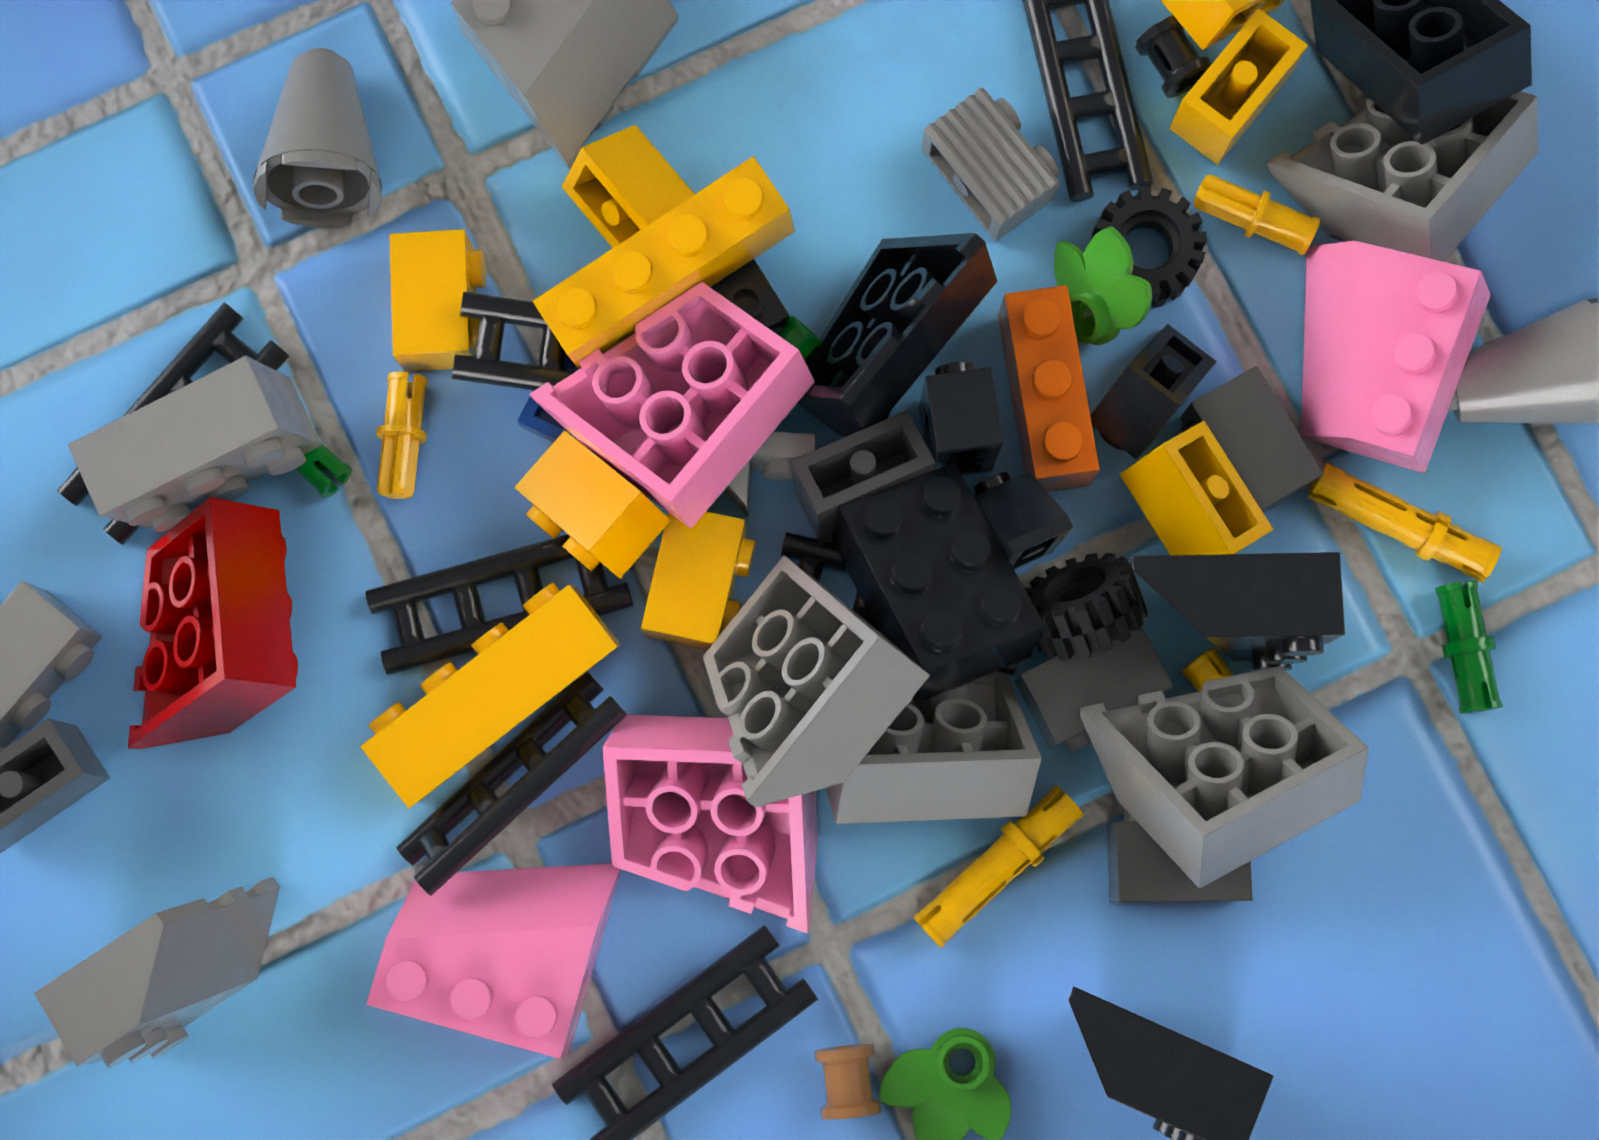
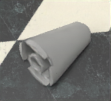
(318, 147)
(1535, 372)

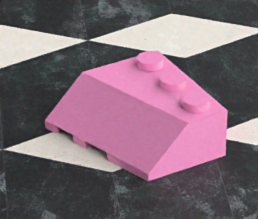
(1384, 348)
(682, 399)
(687, 823)
(499, 953)

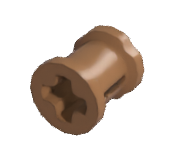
(847, 1081)

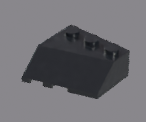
(894, 326)
(1254, 604)
(1169, 1076)

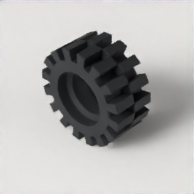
(1174, 224)
(1087, 605)

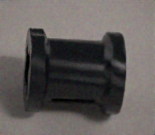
(1172, 56)

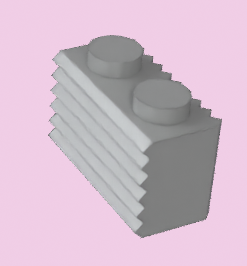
(991, 162)

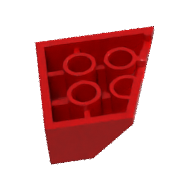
(214, 624)

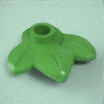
(1102, 286)
(944, 1100)

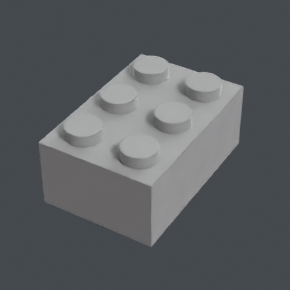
(195, 445)

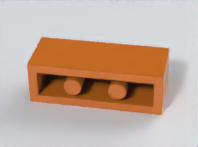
(1048, 388)

